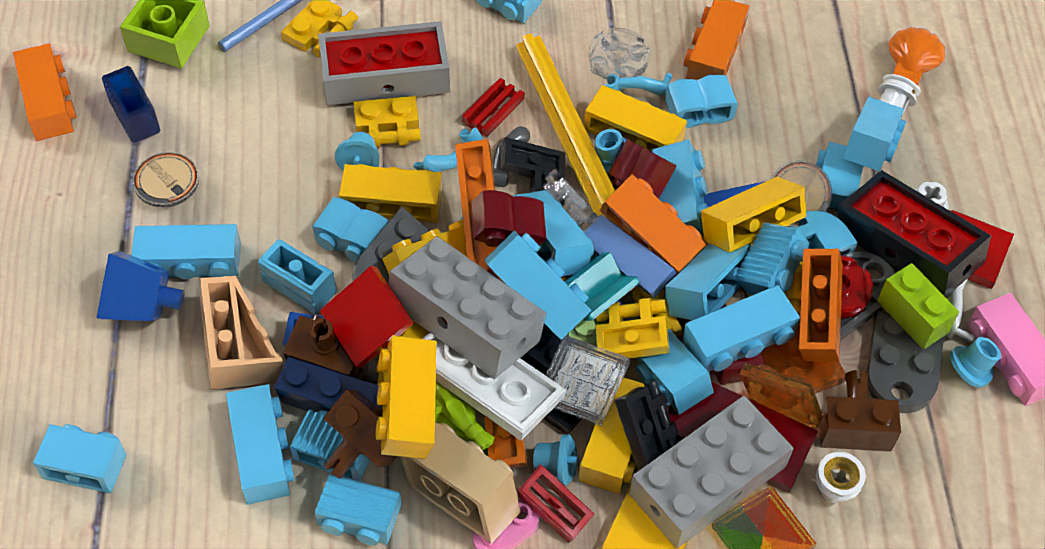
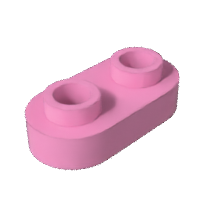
(514, 534)

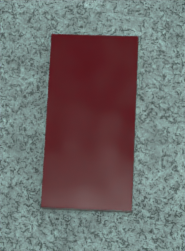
(796, 433)

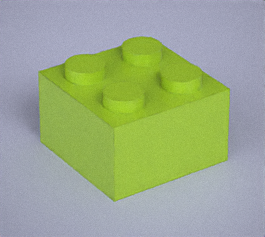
(165, 29)

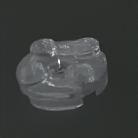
(620, 40)
(564, 190)

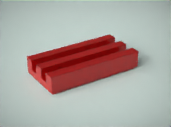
(489, 104)
(545, 513)

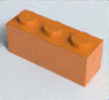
(717, 39)
(44, 91)
(652, 223)
(821, 305)

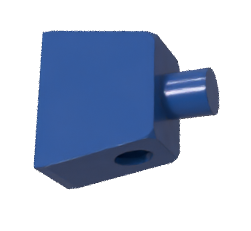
(136, 290)

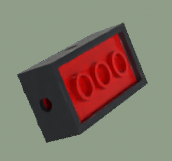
(913, 229)

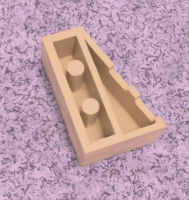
(233, 337)

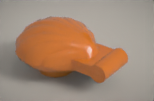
(916, 52)

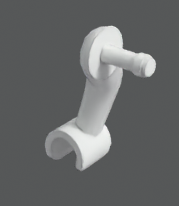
(956, 300)

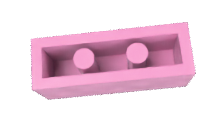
(1019, 343)

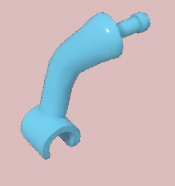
(640, 82)
(445, 162)

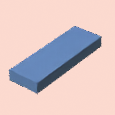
(630, 256)

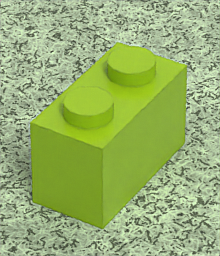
(917, 306)

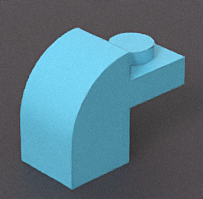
(826, 232)

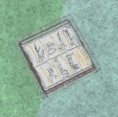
(589, 377)

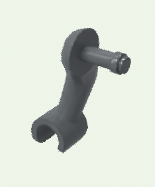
(501, 177)

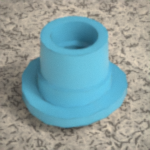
(608, 146)
(357, 150)
(976, 361)
(558, 458)

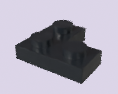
(532, 162)

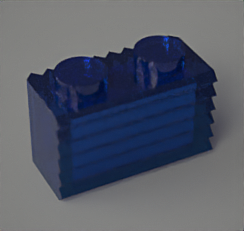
(131, 104)

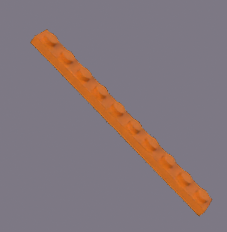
(476, 175)

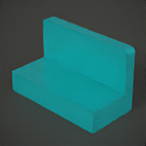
(602, 283)

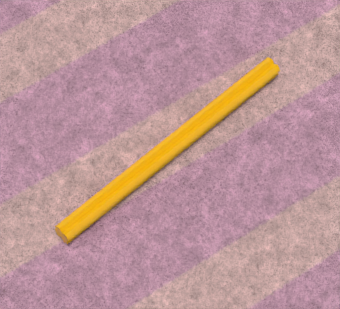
(575, 140)

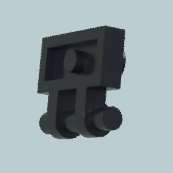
(647, 422)

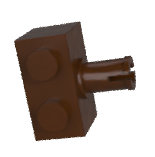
(317, 344)
(356, 421)
(859, 421)

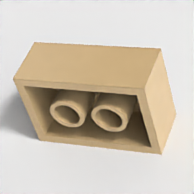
(465, 483)

